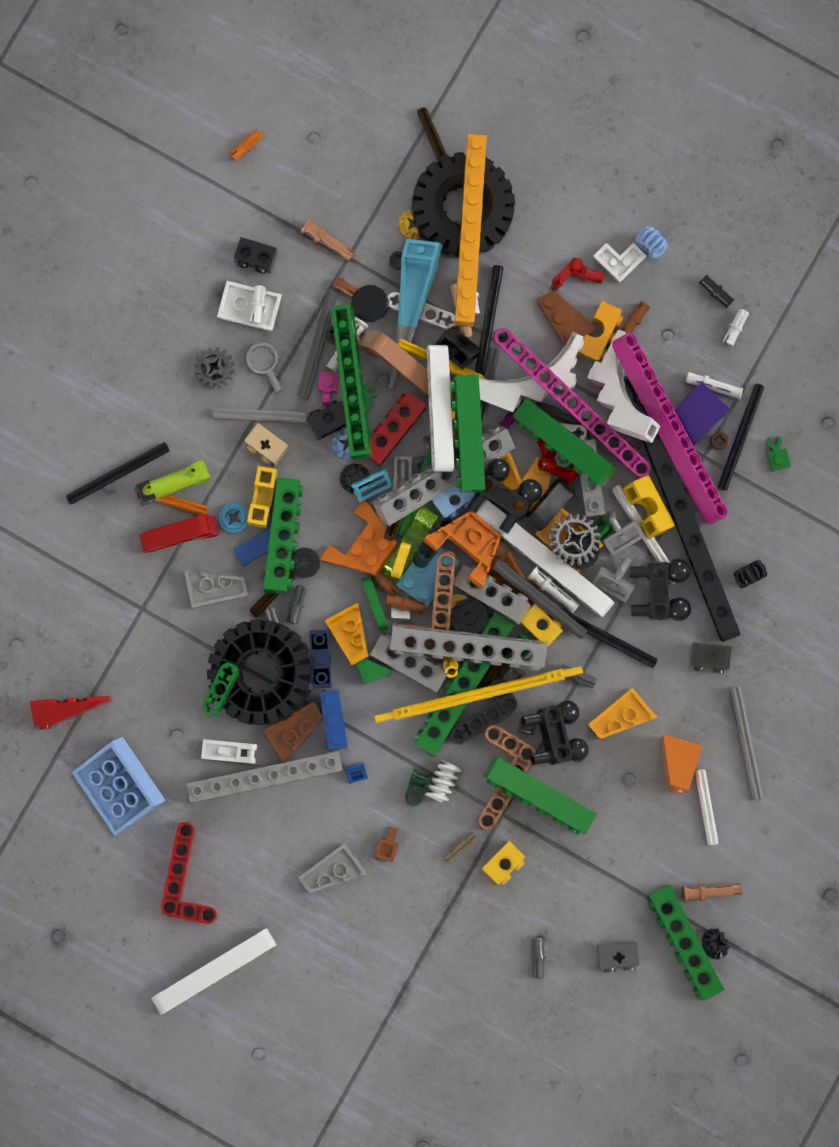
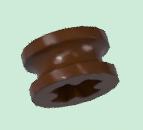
(723, 437)

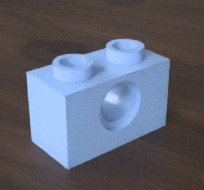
(448, 510)

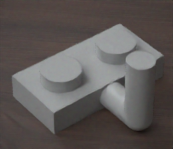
(622, 536)
(614, 583)

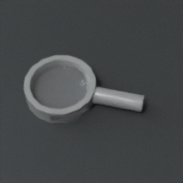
(263, 360)

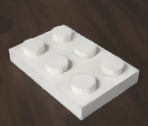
(236, 306)

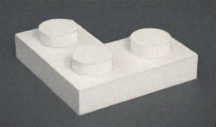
(619, 265)

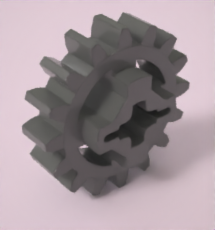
(207, 363)

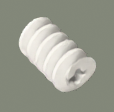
(443, 781)

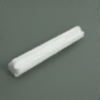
(706, 807)

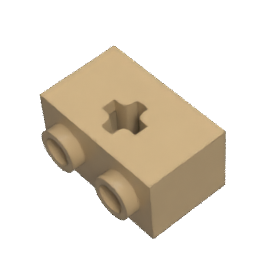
(261, 435)

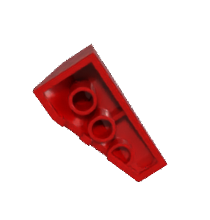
(53, 712)

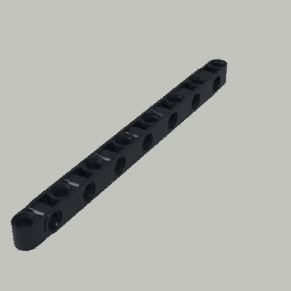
(687, 528)

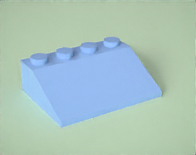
(118, 786)

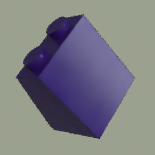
(700, 412)

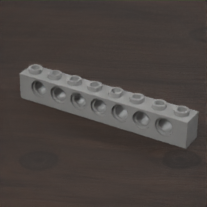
(385, 502)
(498, 643)
(264, 777)

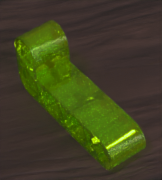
(418, 530)

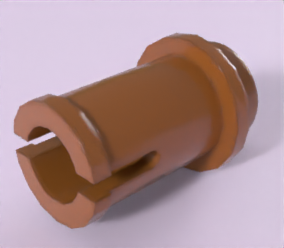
(343, 287)

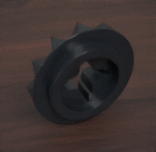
(350, 470)
(310, 555)
(711, 948)

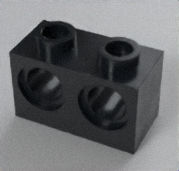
(257, 250)

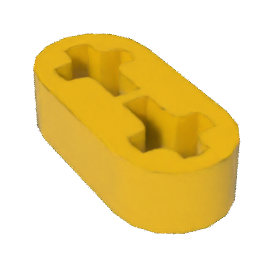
(401, 560)

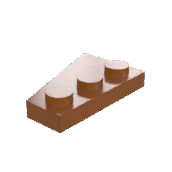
(564, 317)

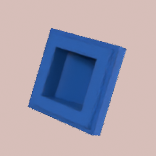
(356, 772)

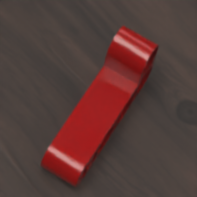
(180, 532)

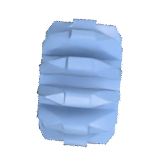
(651, 242)

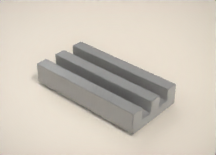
(402, 458)

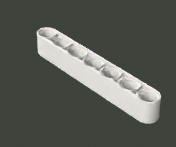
(440, 408)
(213, 971)

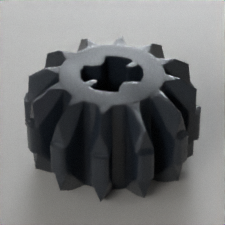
(750, 573)

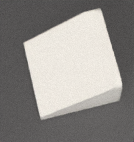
(396, 613)

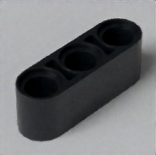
(549, 504)
(427, 550)

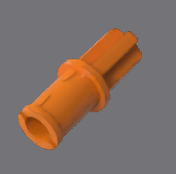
(246, 145)

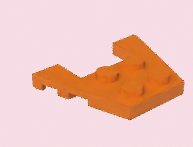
(474, 538)
(369, 550)

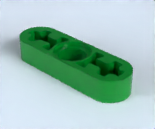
(374, 603)
(212, 692)

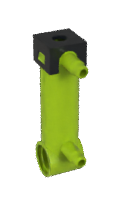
(191, 475)

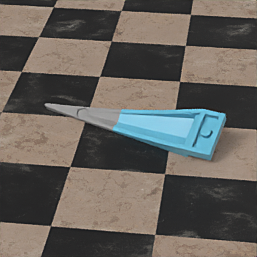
(418, 271)

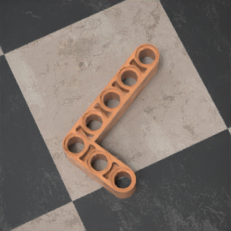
(381, 346)
(439, 607)
(518, 761)

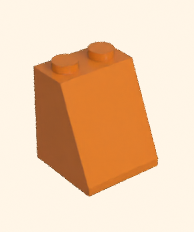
(680, 762)

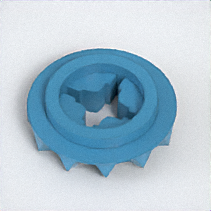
(224, 519)

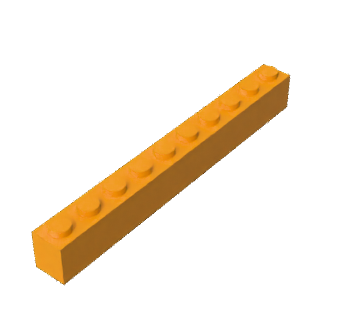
(470, 230)

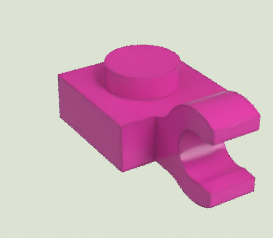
(327, 383)

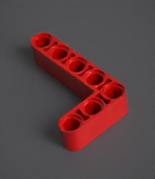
(180, 880)

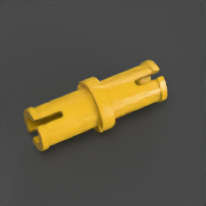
(448, 667)

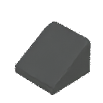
(510, 673)

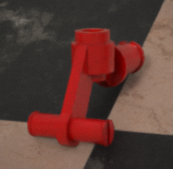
(576, 268)
(549, 464)

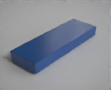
(256, 547)

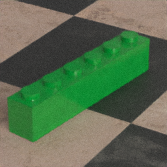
(468, 433)
(565, 442)
(539, 795)

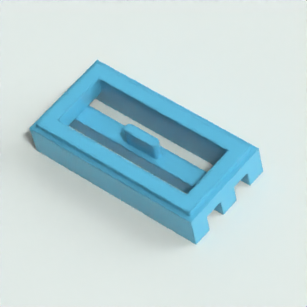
(357, 491)

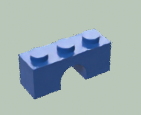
(333, 720)

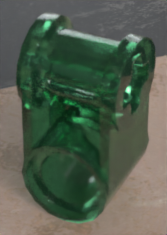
(417, 786)

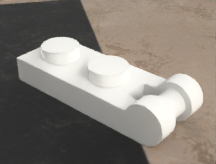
(228, 751)

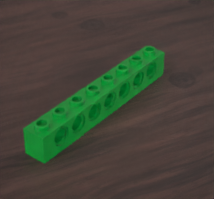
(351, 382)
(433, 745)

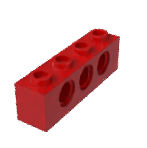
(415, 407)

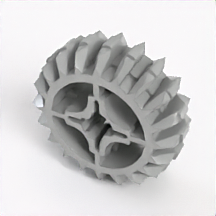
(578, 547)

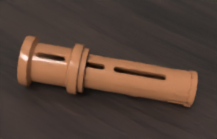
(320, 235)
(702, 892)

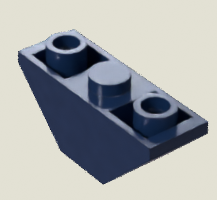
(321, 658)

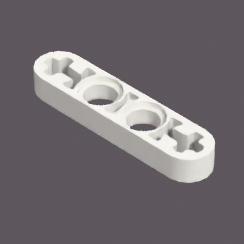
(433, 322)

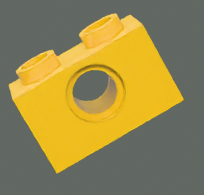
(530, 624)
(507, 852)

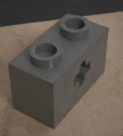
(629, 953)

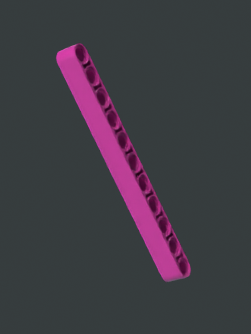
(580, 405)
(671, 429)

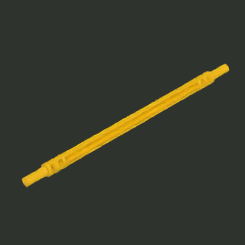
(478, 694)

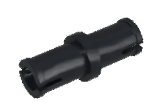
(716, 291)

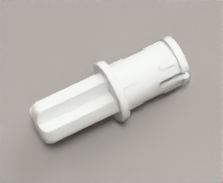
(257, 304)
(736, 327)

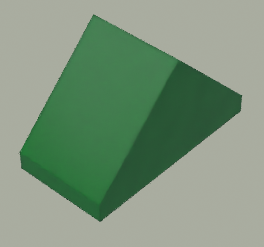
(371, 671)

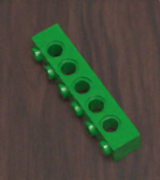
(284, 488)
(713, 985)

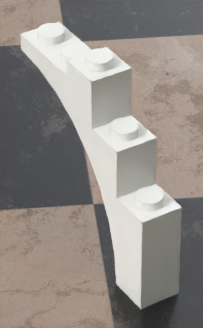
(507, 393)
(614, 397)

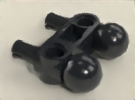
(528, 493)
(676, 571)
(555, 734)

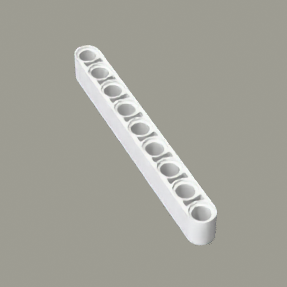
(547, 562)

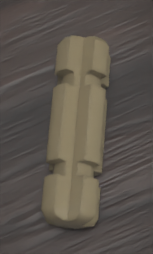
(460, 847)

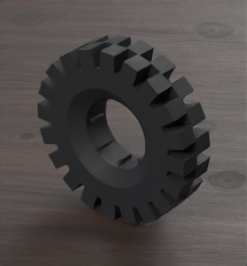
(448, 176)
(292, 666)

